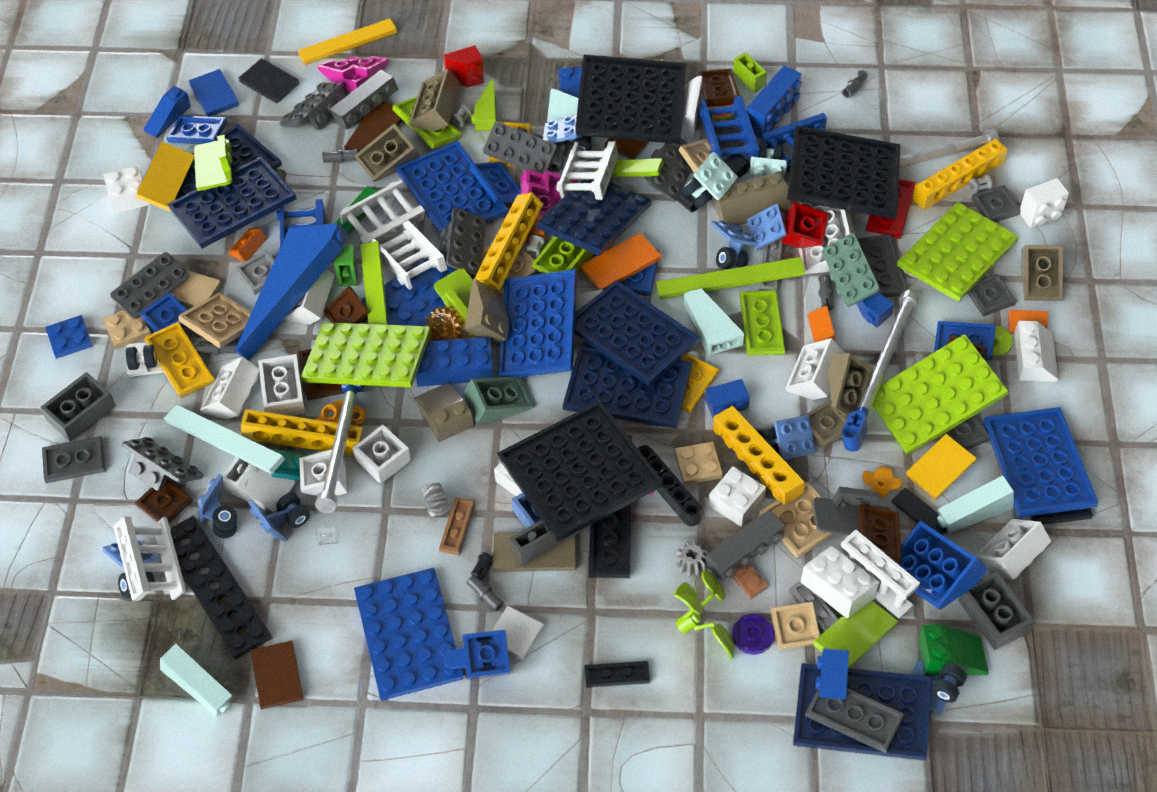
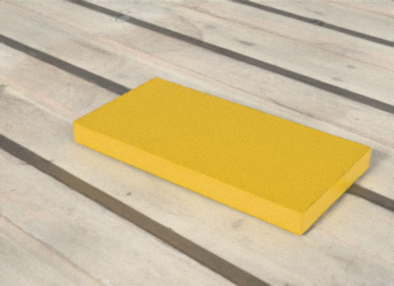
(165, 176)
(179, 360)

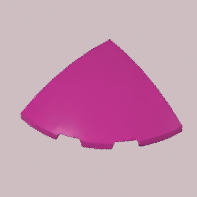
(353, 70)
(543, 187)

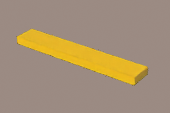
(347, 41)

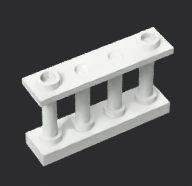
(601, 176)
(383, 231)
(418, 242)
(133, 563)
(894, 581)

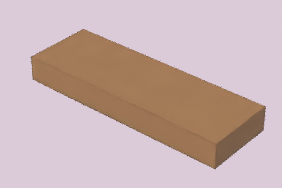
(457, 526)

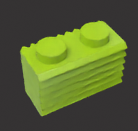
(749, 72)

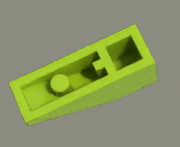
(484, 109)

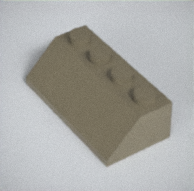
(435, 102)
(751, 197)

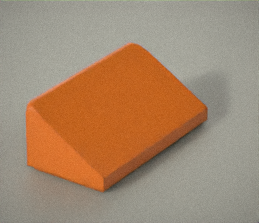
(248, 244)
(1026, 315)
(821, 324)

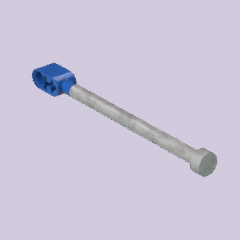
(949, 149)
(856, 424)
(327, 500)

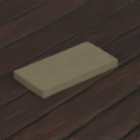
(556, 559)

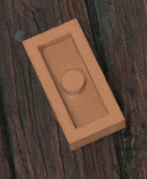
(750, 581)

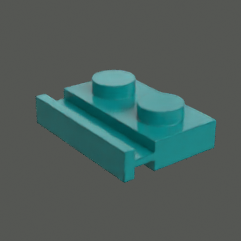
(290, 466)

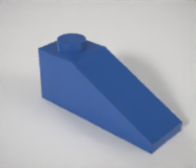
(170, 107)
(876, 309)

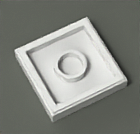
(520, 631)

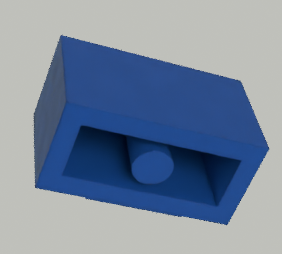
(726, 395)
(833, 673)

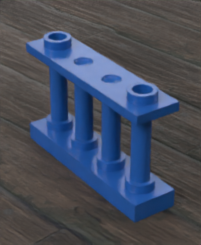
(742, 122)
(786, 133)
(317, 212)

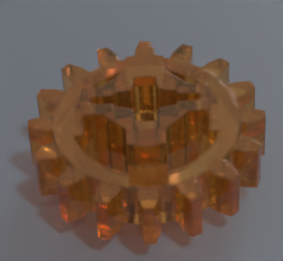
(444, 327)

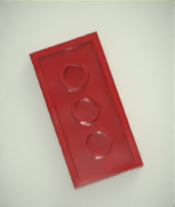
(891, 226)

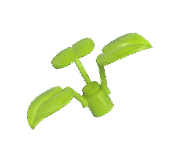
(692, 618)

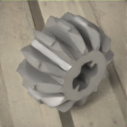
(435, 499)
(691, 558)

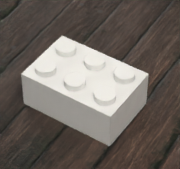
(282, 385)
(839, 582)

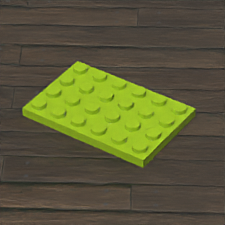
(957, 251)
(366, 354)
(937, 394)

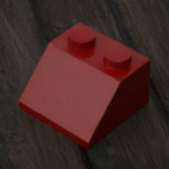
(466, 66)
(804, 226)

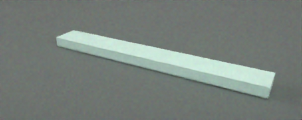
(224, 439)

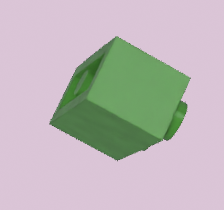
(346, 267)

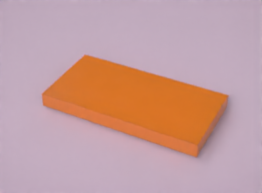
(620, 262)

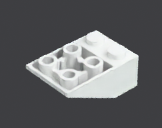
(256, 484)

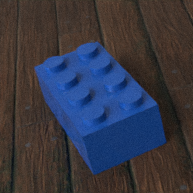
(774, 100)
(455, 361)

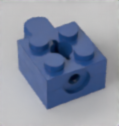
(481, 655)

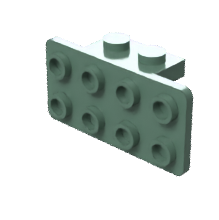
(850, 270)

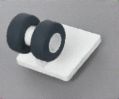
(141, 360)

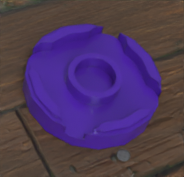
(753, 634)

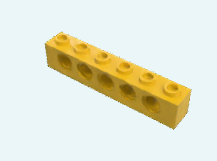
(959, 173)
(509, 241)
(295, 431)
(758, 455)

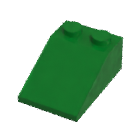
(948, 645)

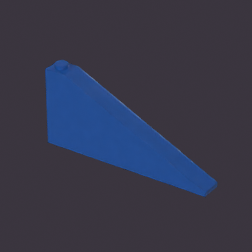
(296, 268)

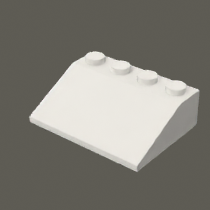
(838, 225)

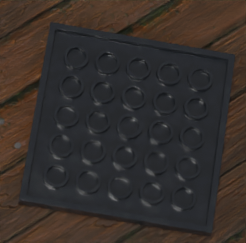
(631, 99)
(844, 172)
(579, 470)

